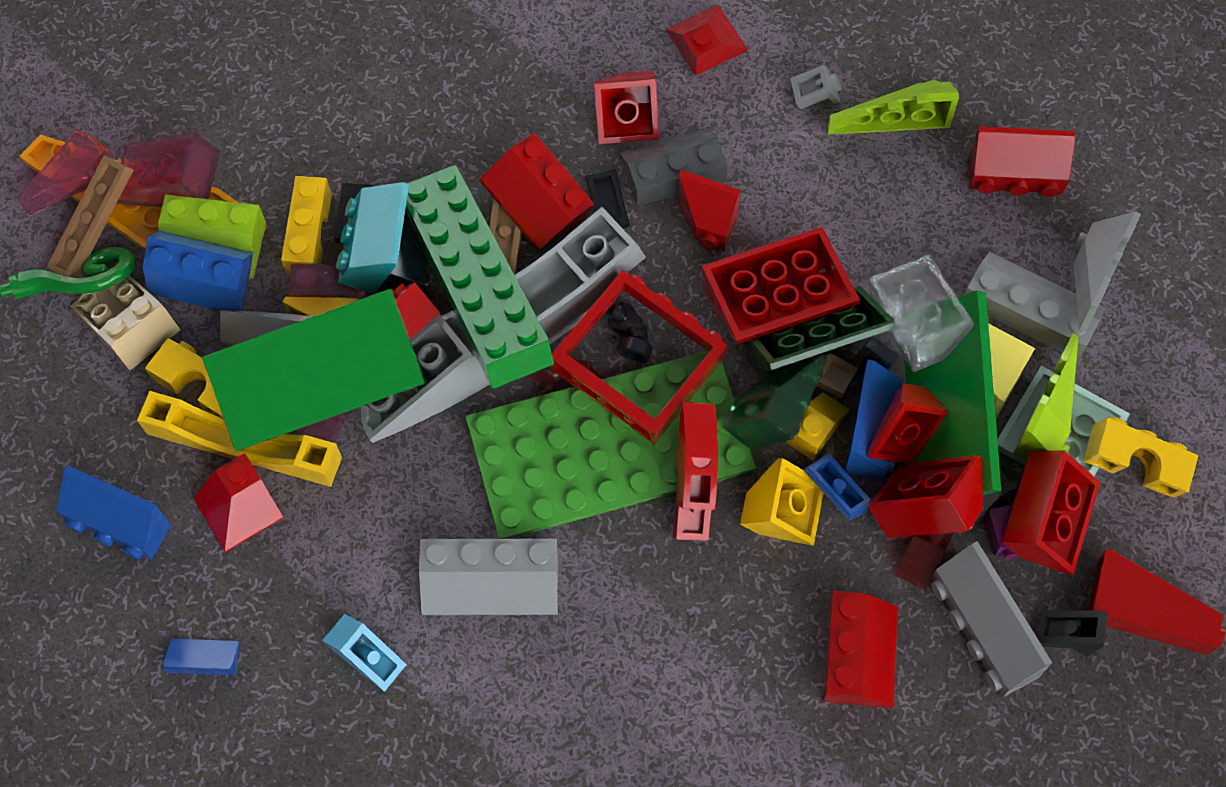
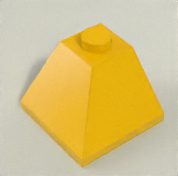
(783, 504)

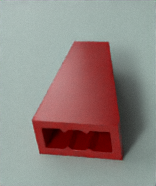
(1152, 607)

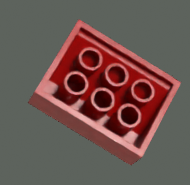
(778, 285)

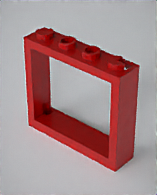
(607, 396)

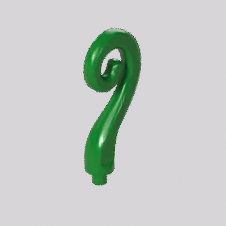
(99, 277)

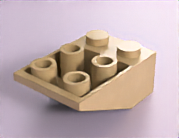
(127, 320)

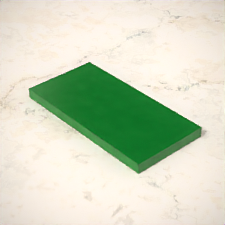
(313, 370)
(966, 389)

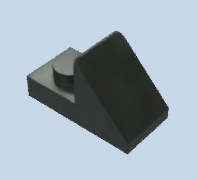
(1073, 629)

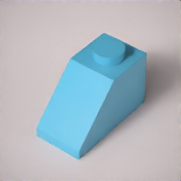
(364, 651)

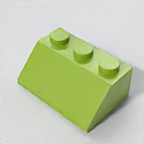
(215, 222)

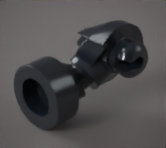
(625, 320)

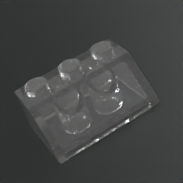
(925, 310)

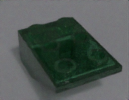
(775, 405)

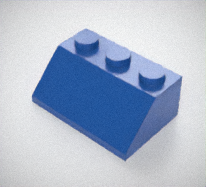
(196, 271)
(874, 397)
(111, 514)

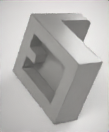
(815, 87)

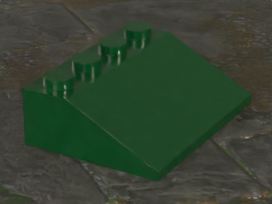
(819, 334)

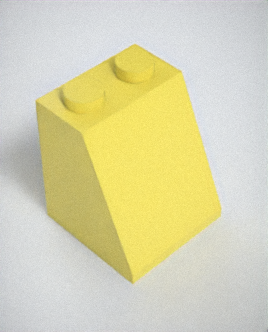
(1008, 362)

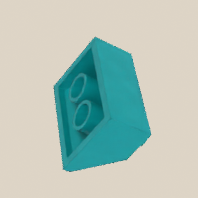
(372, 236)

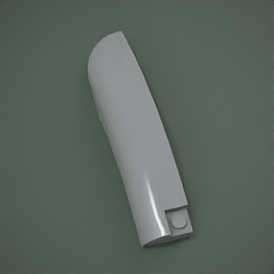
(560, 291)

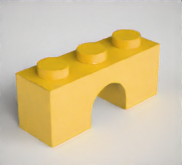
(307, 211)
(178, 365)
(1166, 464)

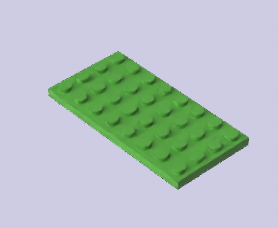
(574, 459)

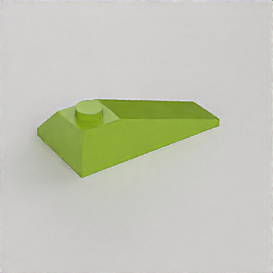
(912, 108)
(1053, 413)

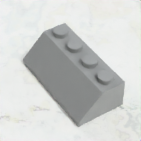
(1031, 303)
(488, 576)
(990, 620)

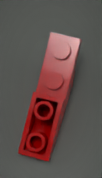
(697, 471)

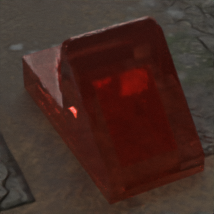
(923, 558)

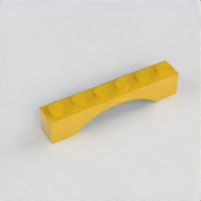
(287, 454)

